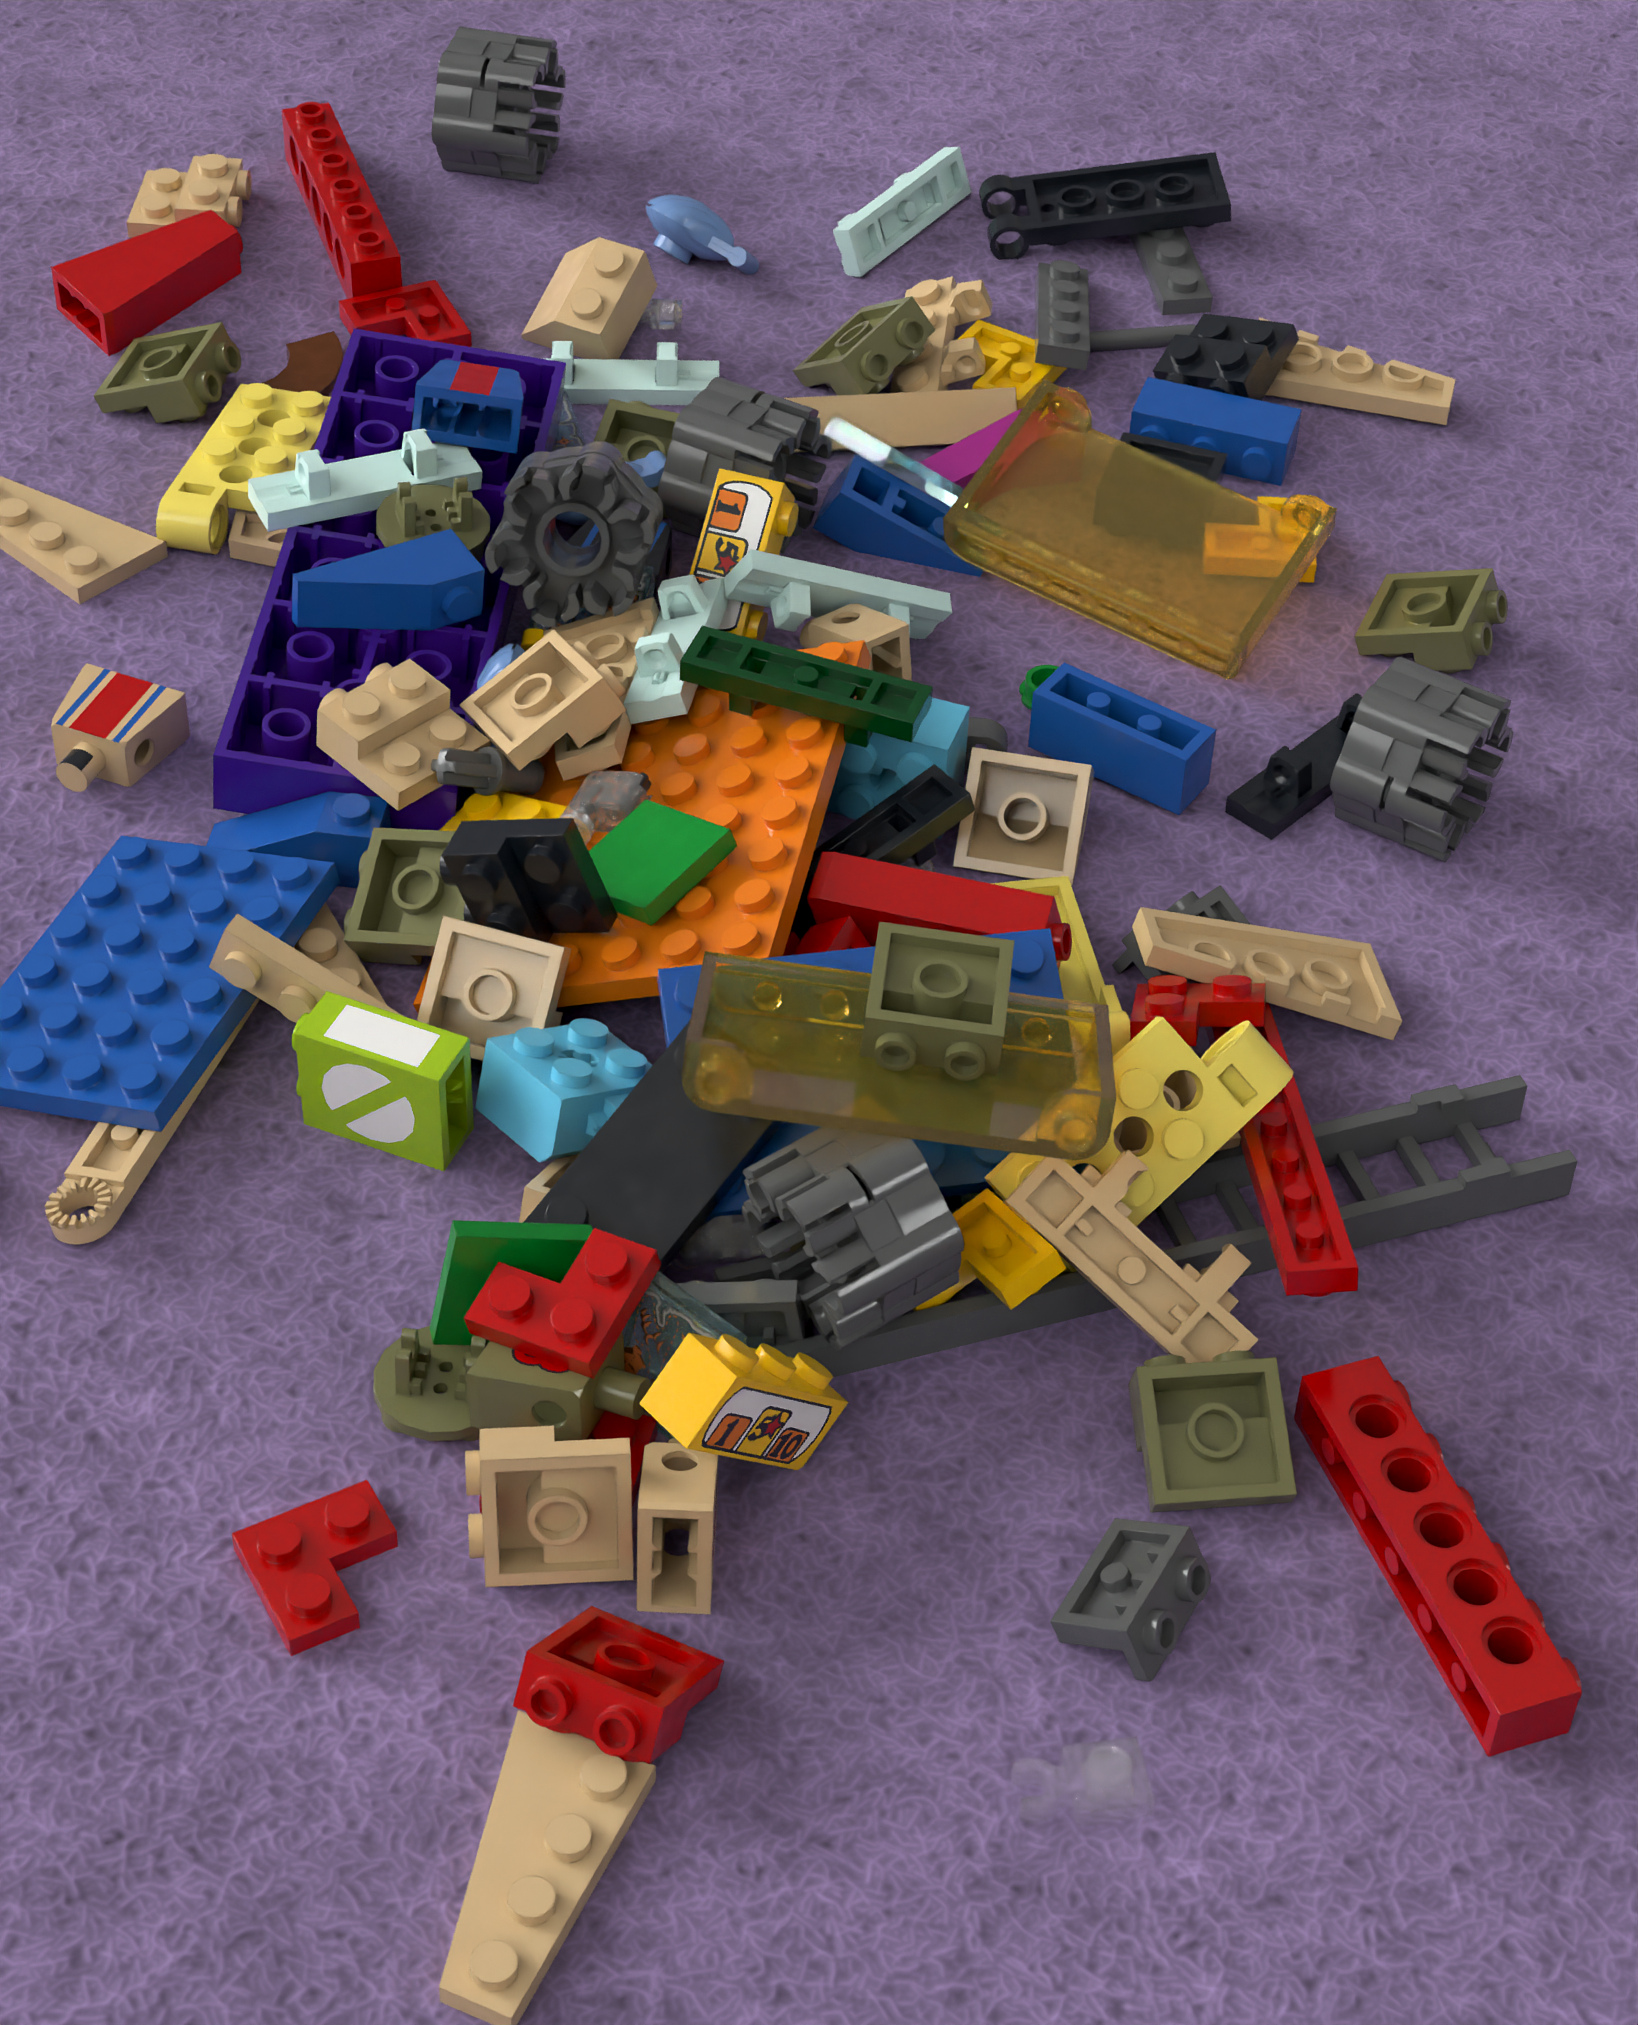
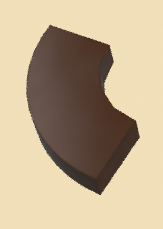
(311, 365)

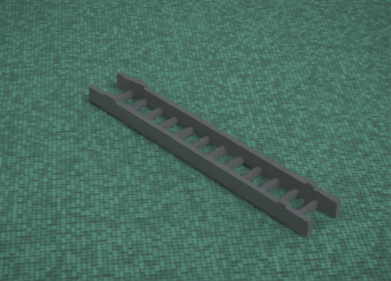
(1427, 1117)

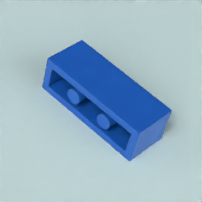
(1252, 432)
(1122, 737)

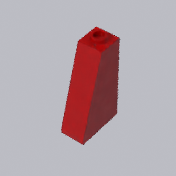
(146, 279)
(926, 899)

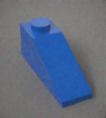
(887, 518)
(393, 588)
(318, 827)

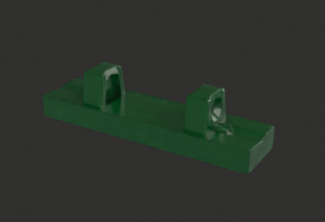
(806, 684)

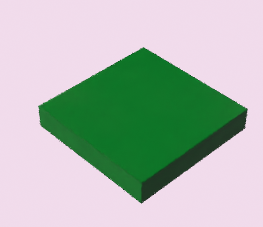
(658, 859)
(474, 1253)

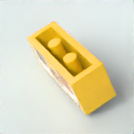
(743, 516)
(744, 1401)

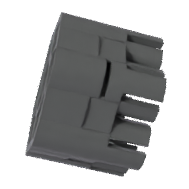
(488, 102)
(742, 433)
(565, 576)
(1412, 755)
(868, 1225)

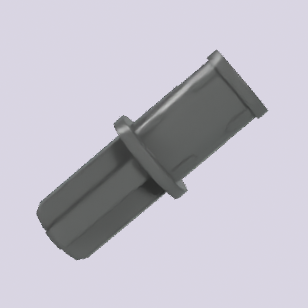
(486, 771)

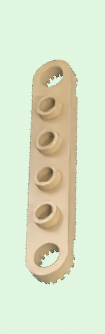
(113, 1168)

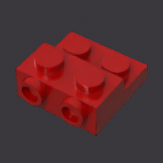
(615, 1684)

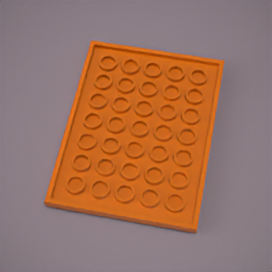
(752, 774)

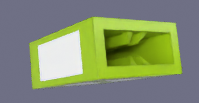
(384, 1080)

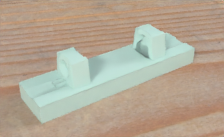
(901, 211)
(634, 379)
(359, 484)
(807, 589)
(656, 684)

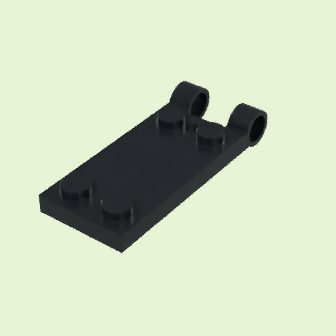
(1105, 201)
(656, 1164)

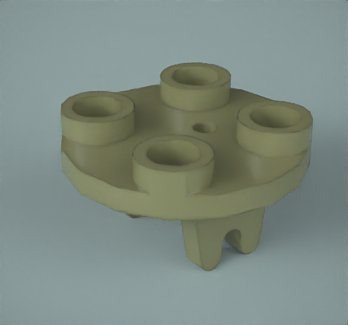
(432, 509)
(409, 1385)

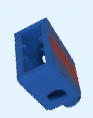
(470, 405)

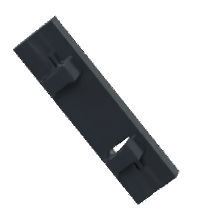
(1293, 778)
(895, 829)

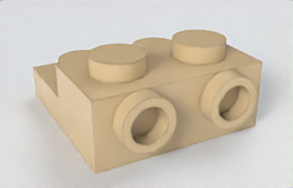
(173, 195)
(545, 696)
(393, 731)
(491, 983)
(550, 1508)

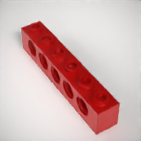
(340, 201)
(1437, 1557)

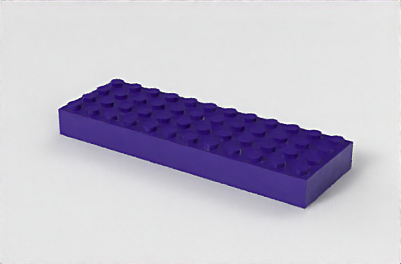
(270, 728)

